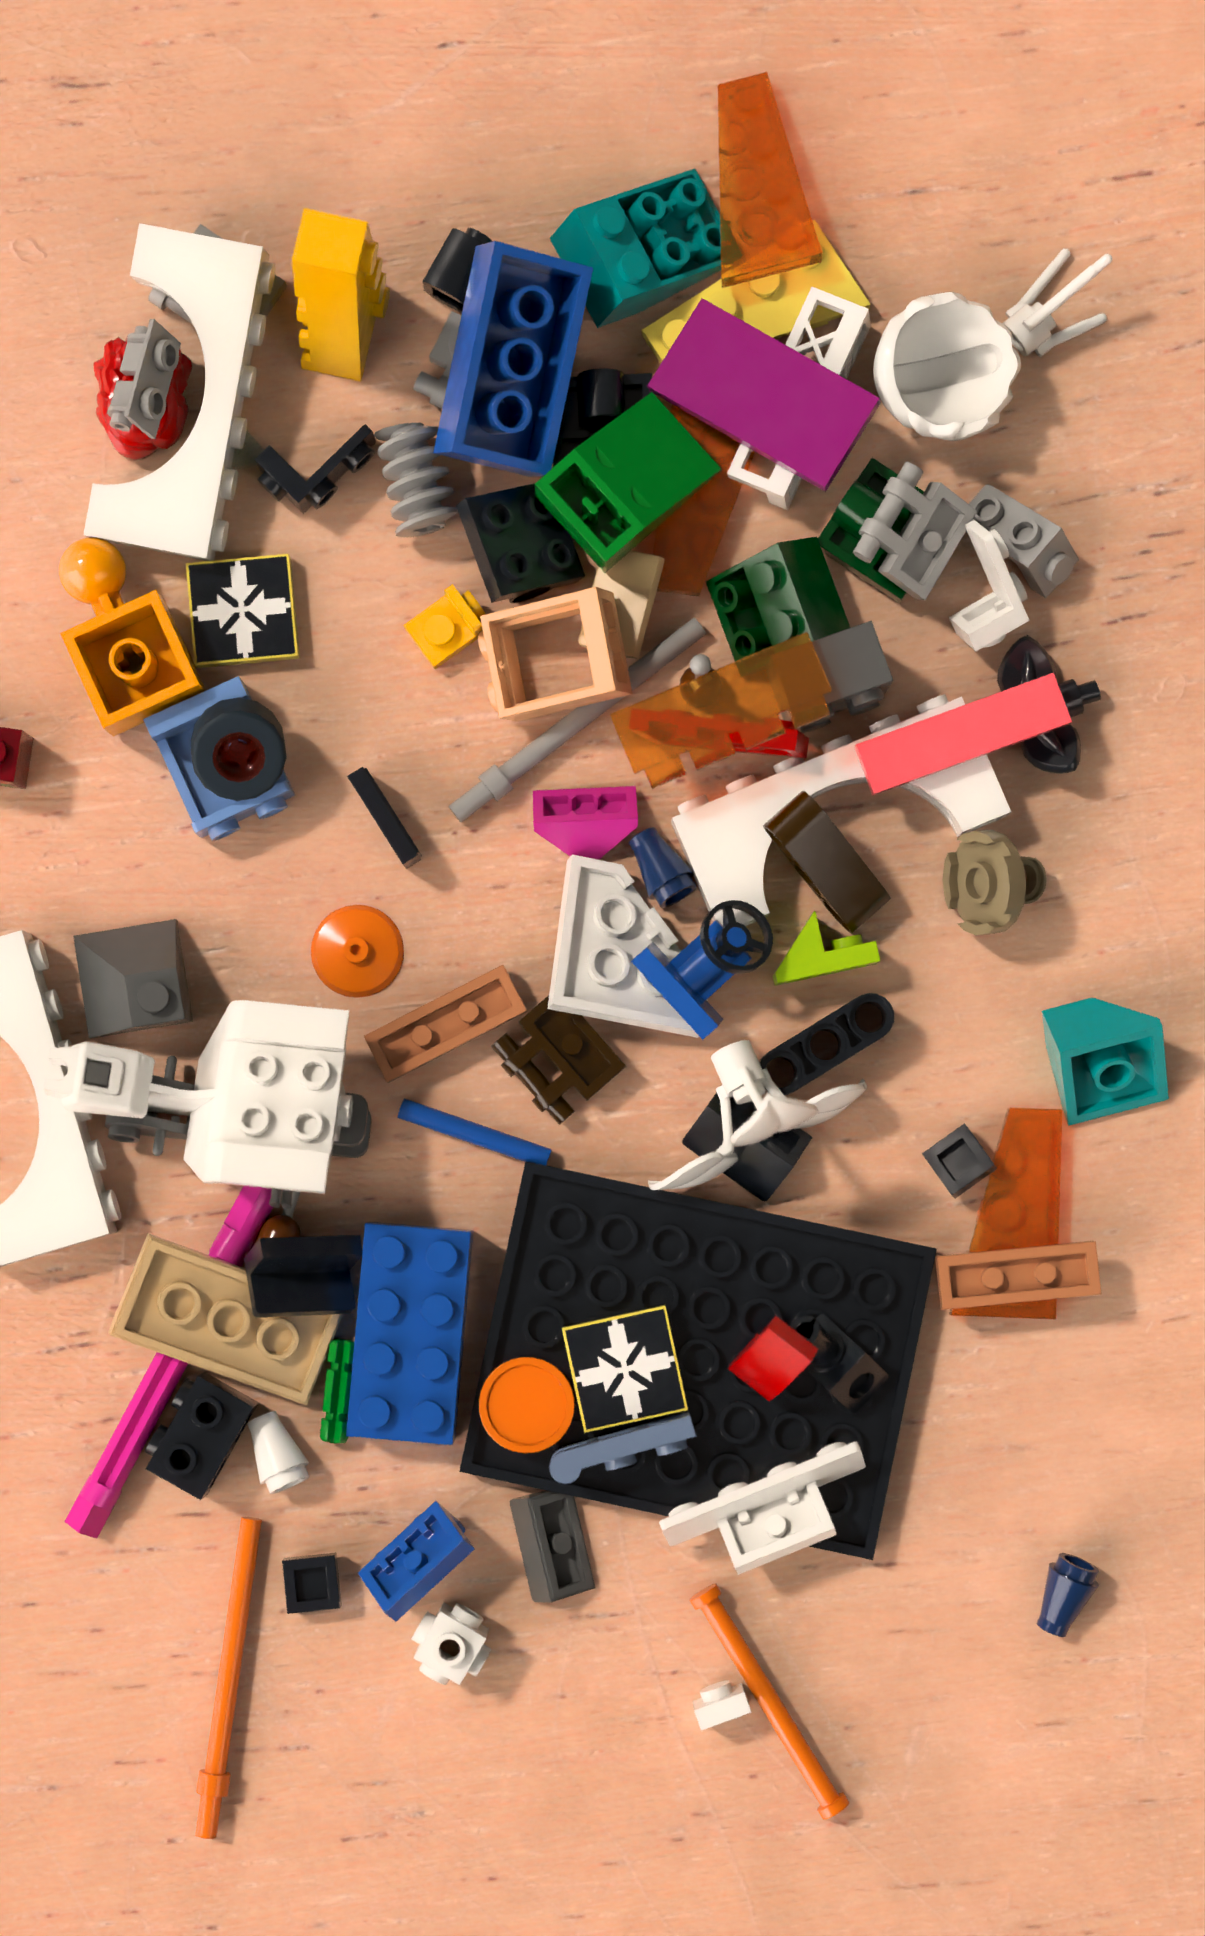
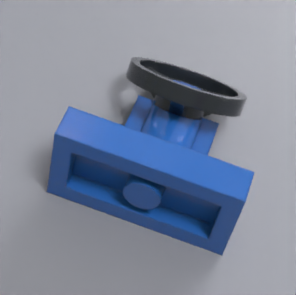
(706, 964)

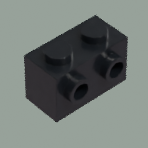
(200, 1435)

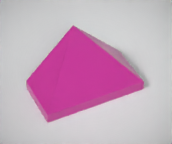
(585, 819)

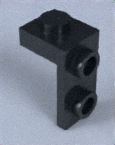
(284, 481)

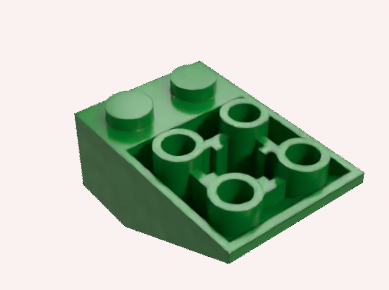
(625, 481)

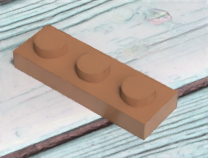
(445, 1023)
(1018, 1275)

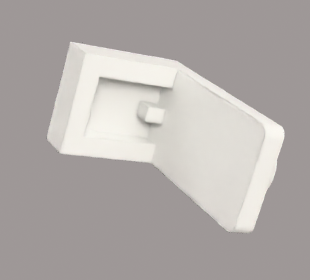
(999, 612)

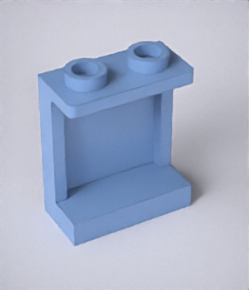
(209, 813)

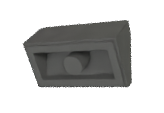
(551, 1545)

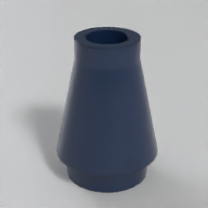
(662, 869)
(1066, 1592)

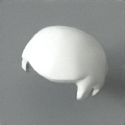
(945, 367)

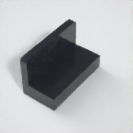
(760, 1164)
(302, 1275)

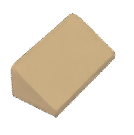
(634, 589)

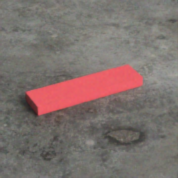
(963, 734)

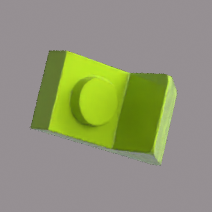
(809, 960)

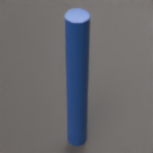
(473, 1133)

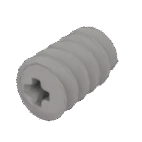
(414, 479)

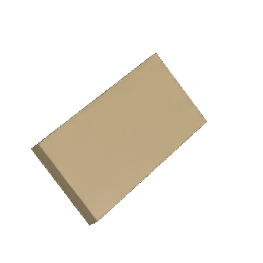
(204, 1316)

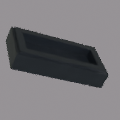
(385, 817)

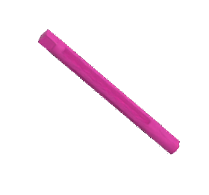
(161, 1378)

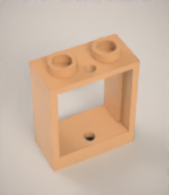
(603, 647)

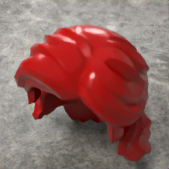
(135, 443)

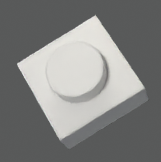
(720, 1704)

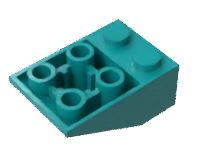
(643, 244)

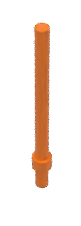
(214, 1779)

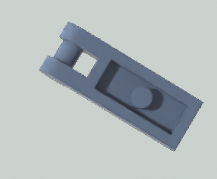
(620, 1447)

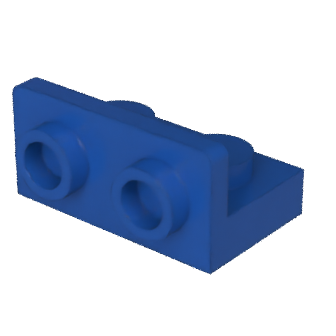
(416, 1560)

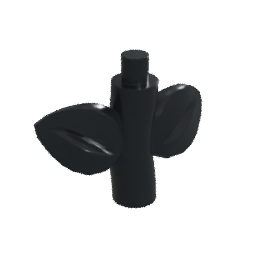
(1060, 748)

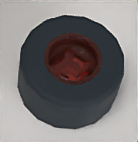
(242, 768)

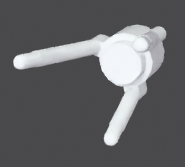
(1033, 324)

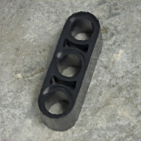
(844, 1028)

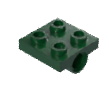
(842, 530)

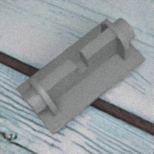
(151, 359)

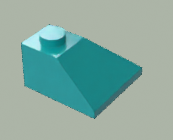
(1104, 1058)

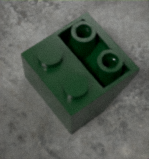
(777, 597)

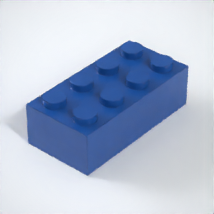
(513, 359)
(409, 1333)

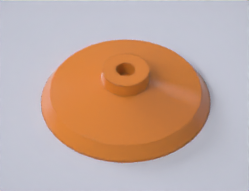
(357, 951)
(526, 1405)

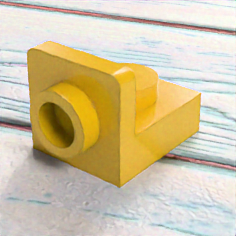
(446, 626)

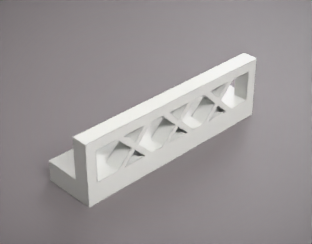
(840, 357)

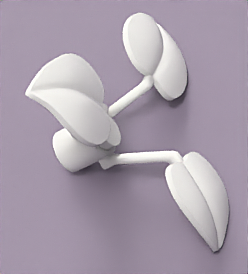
(745, 1082)

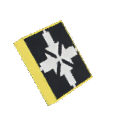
(242, 610)
(624, 1368)

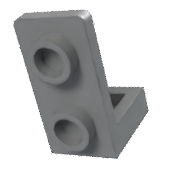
(1032, 540)

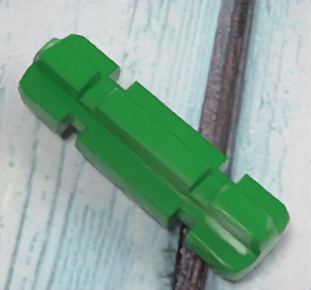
(337, 1391)

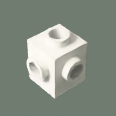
(456, 1624)

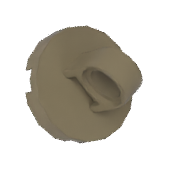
(989, 882)

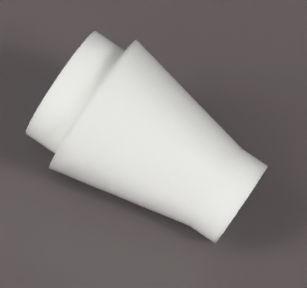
(276, 1454)

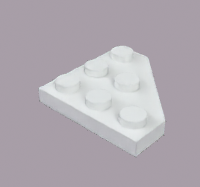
(597, 938)

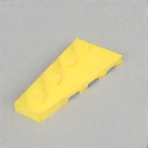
(767, 302)

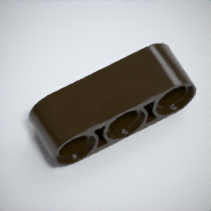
(826, 861)

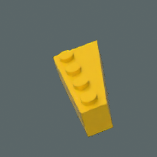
(337, 292)

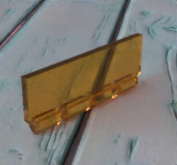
(730, 699)

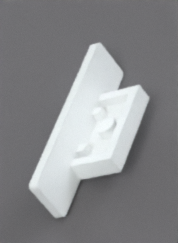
(770, 1514)

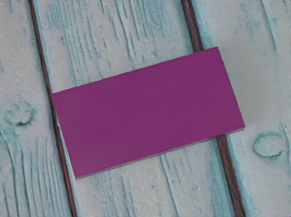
(764, 394)

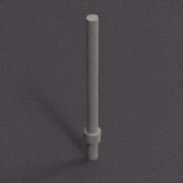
(497, 781)

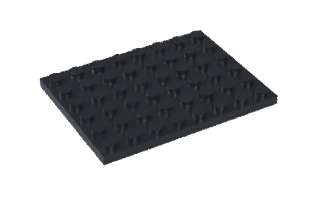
(723, 1272)

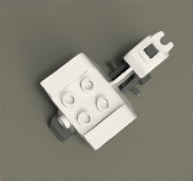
(261, 1105)

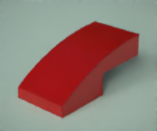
(773, 1359)

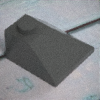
(133, 978)

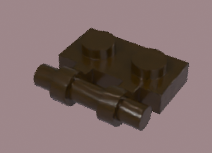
(571, 1046)

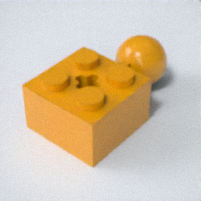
(101, 647)

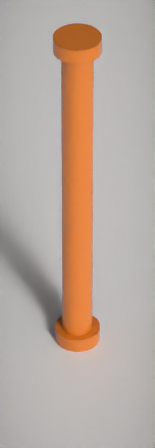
(829, 1799)

